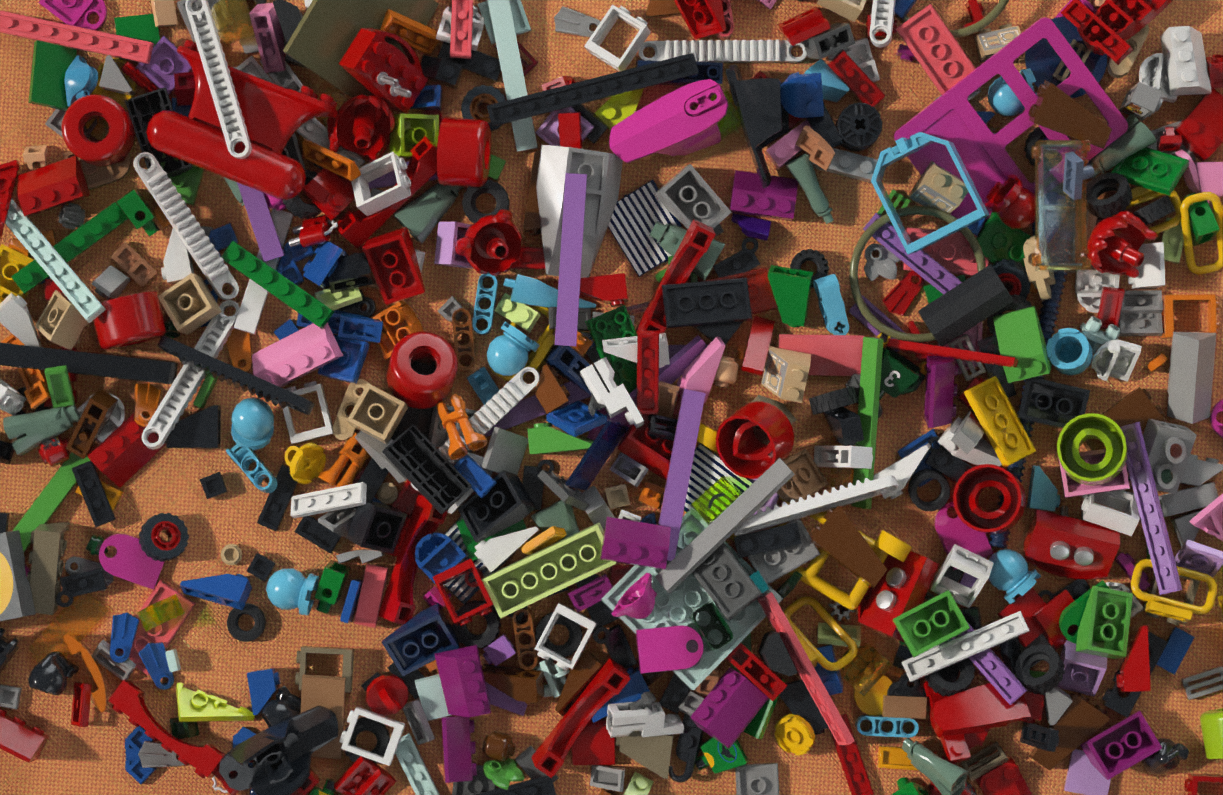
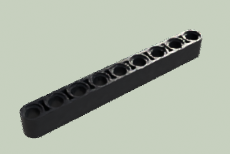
(88, 363)

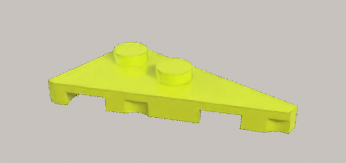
(619, 107)
(202, 707)

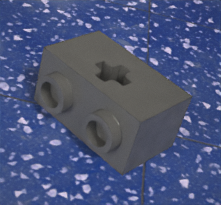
(829, 41)

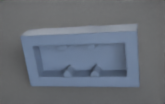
(1074, 175)

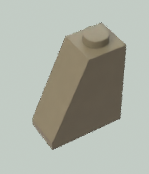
(651, 751)

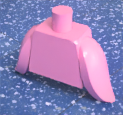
(1203, 176)

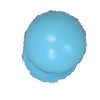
(1002, 97)
(1069, 351)
(509, 352)
(252, 423)
(1011, 574)
(290, 590)

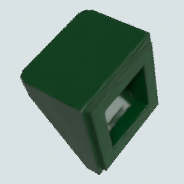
(183, 729)

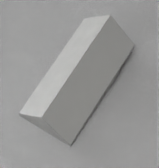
(1191, 376)

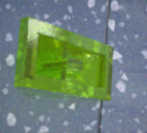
(160, 612)

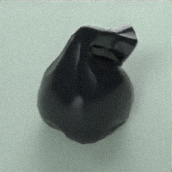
(52, 673)
(282, 708)
(1166, 758)

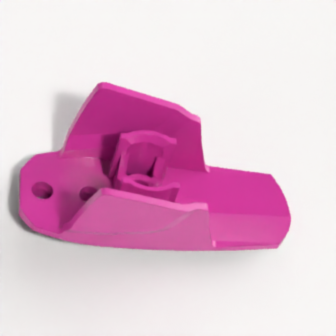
(671, 124)

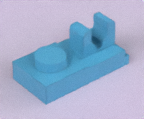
(483, 385)

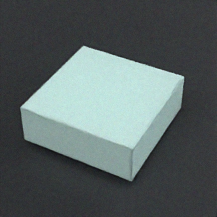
(173, 660)

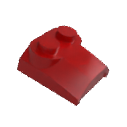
(330, 192)
(1003, 781)

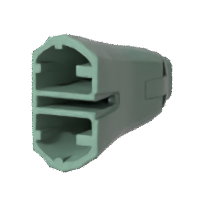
(1134, 139)
(804, 173)
(426, 210)
(672, 236)
(35, 428)
(559, 515)
(945, 776)

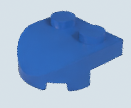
(803, 95)
(437, 554)

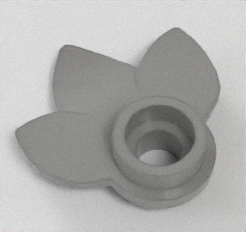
(883, 265)

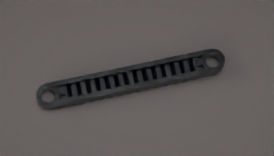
(234, 375)

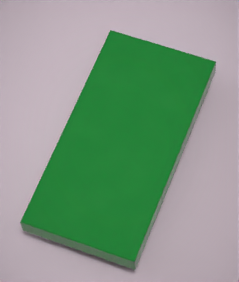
(612, 326)

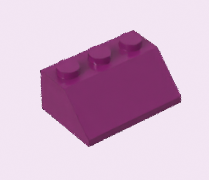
(772, 202)
(940, 391)
(635, 543)
(463, 682)
(729, 708)
(1121, 745)
(458, 749)

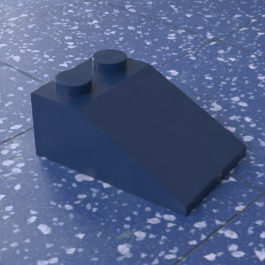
(420, 640)

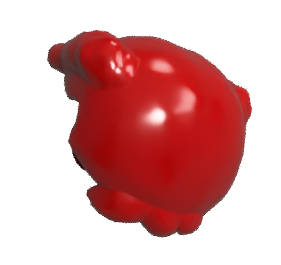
(362, 127)
(491, 244)
(1116, 244)

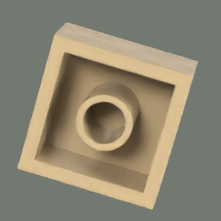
(189, 304)
(377, 413)

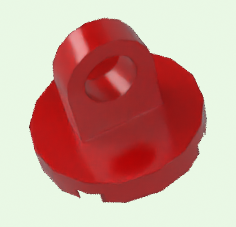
(387, 695)

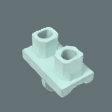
(1098, 337)
(555, 677)

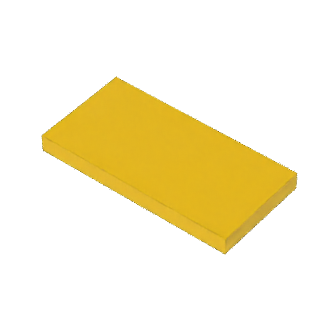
(999, 421)

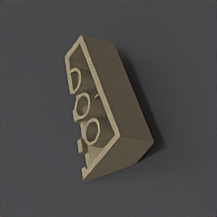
(46, 565)

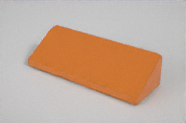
(414, 33)
(330, 160)

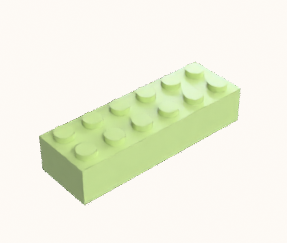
(547, 571)

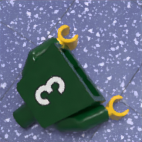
(899, 374)

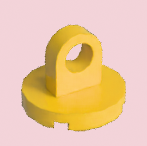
(306, 463)

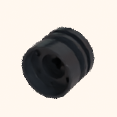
(859, 139)

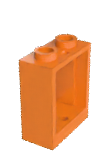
(1167, 313)

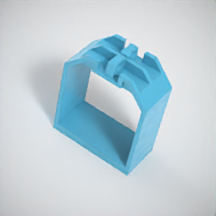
(903, 149)

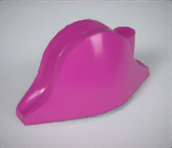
(637, 600)

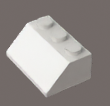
(1185, 61)

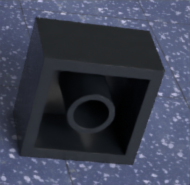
(377, 526)

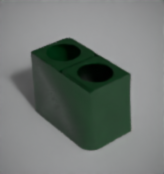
(704, 630)

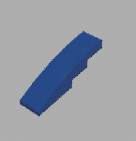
(350, 326)

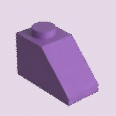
(499, 650)

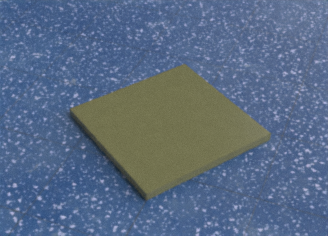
(333, 25)

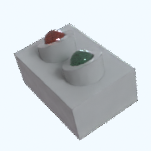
(1168, 452)

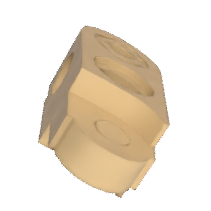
(1136, 43)
(1040, 280)
(341, 427)

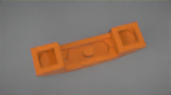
(33, 379)
(98, 695)

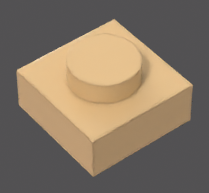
(617, 496)

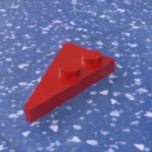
(8, 177)

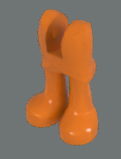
(473, 440)
(347, 452)

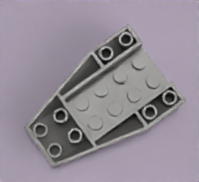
(602, 194)

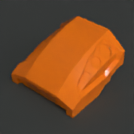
(397, 323)

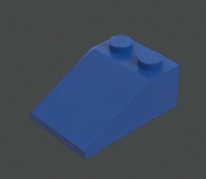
(324, 264)

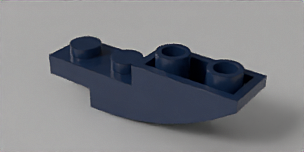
(706, 71)

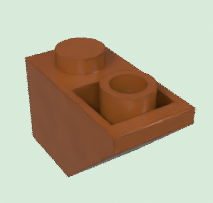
(549, 392)

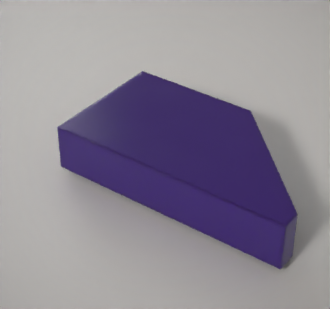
(752, 226)

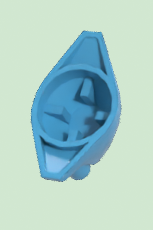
(79, 80)

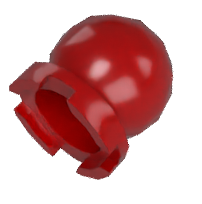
(1012, 202)

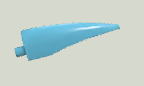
(536, 293)

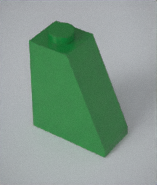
(791, 293)

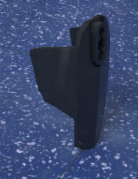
(760, 115)
(279, 753)

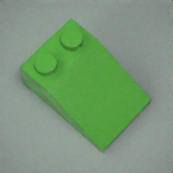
(1022, 337)
(549, 439)
(1105, 623)
(931, 624)

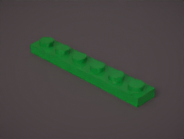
(73, 245)
(277, 284)

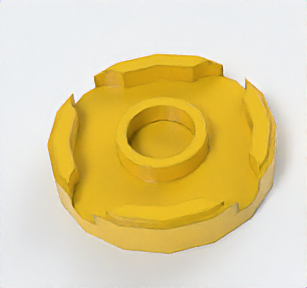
(873, 700)
(794, 734)

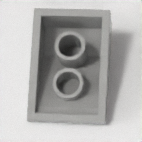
(691, 198)

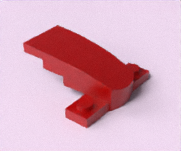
(1112, 24)
(970, 713)

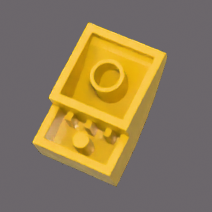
(11, 263)

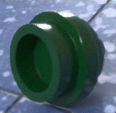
(171, 331)
(95, 544)

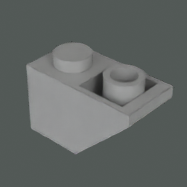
(110, 283)
(1200, 471)

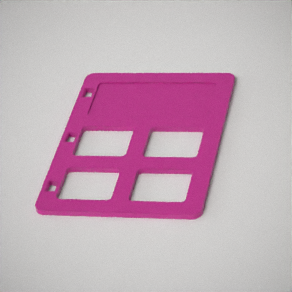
(981, 150)

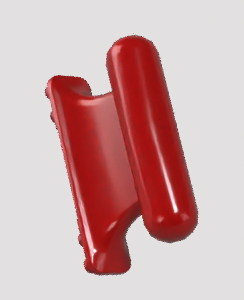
(270, 118)

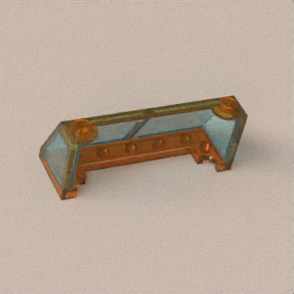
(1059, 218)

